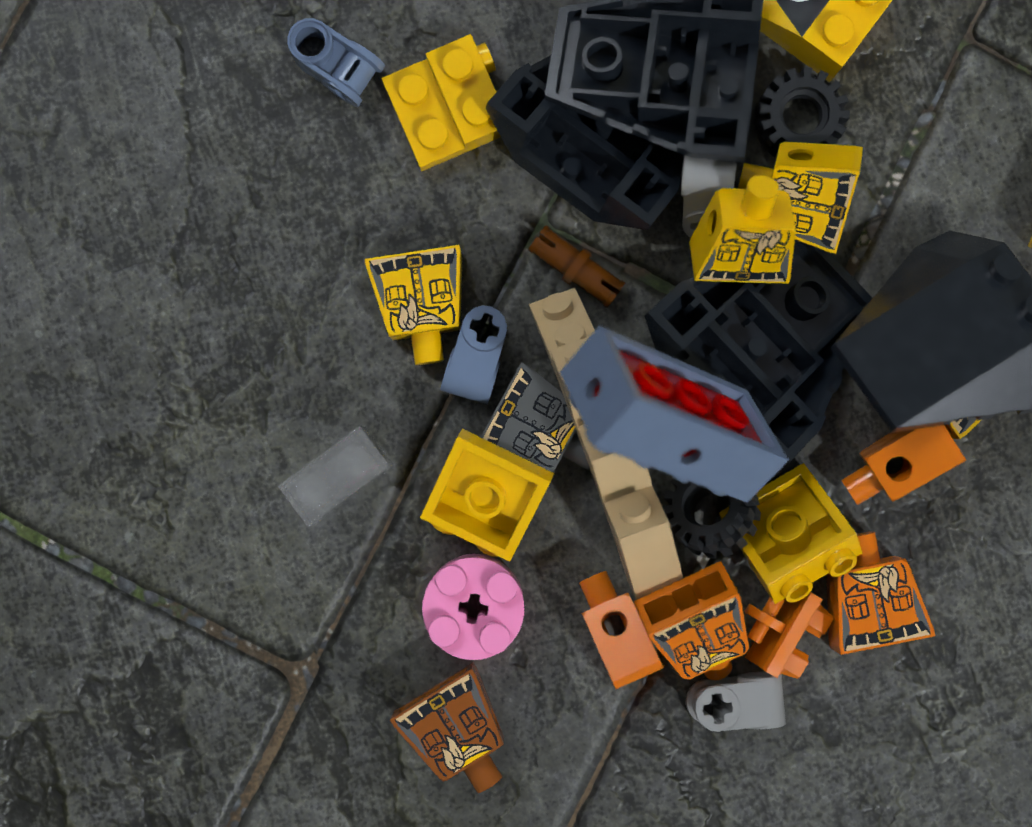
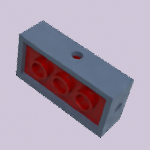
(671, 416)

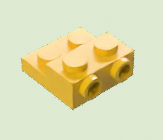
(445, 101)
(486, 495)
(798, 537)

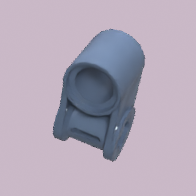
(341, 65)
(475, 364)

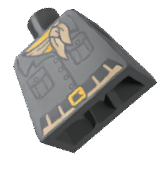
(535, 422)

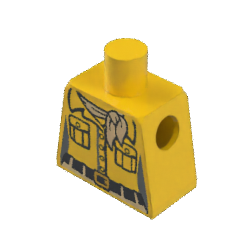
(819, 187)
(745, 235)
(419, 297)

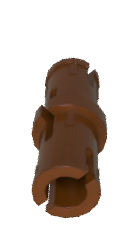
(576, 266)

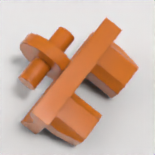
(779, 631)

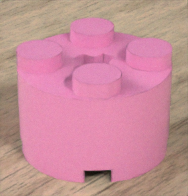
(449, 622)

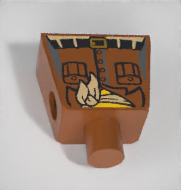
(454, 728)

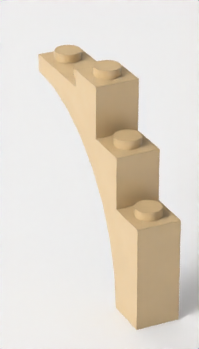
(623, 486)

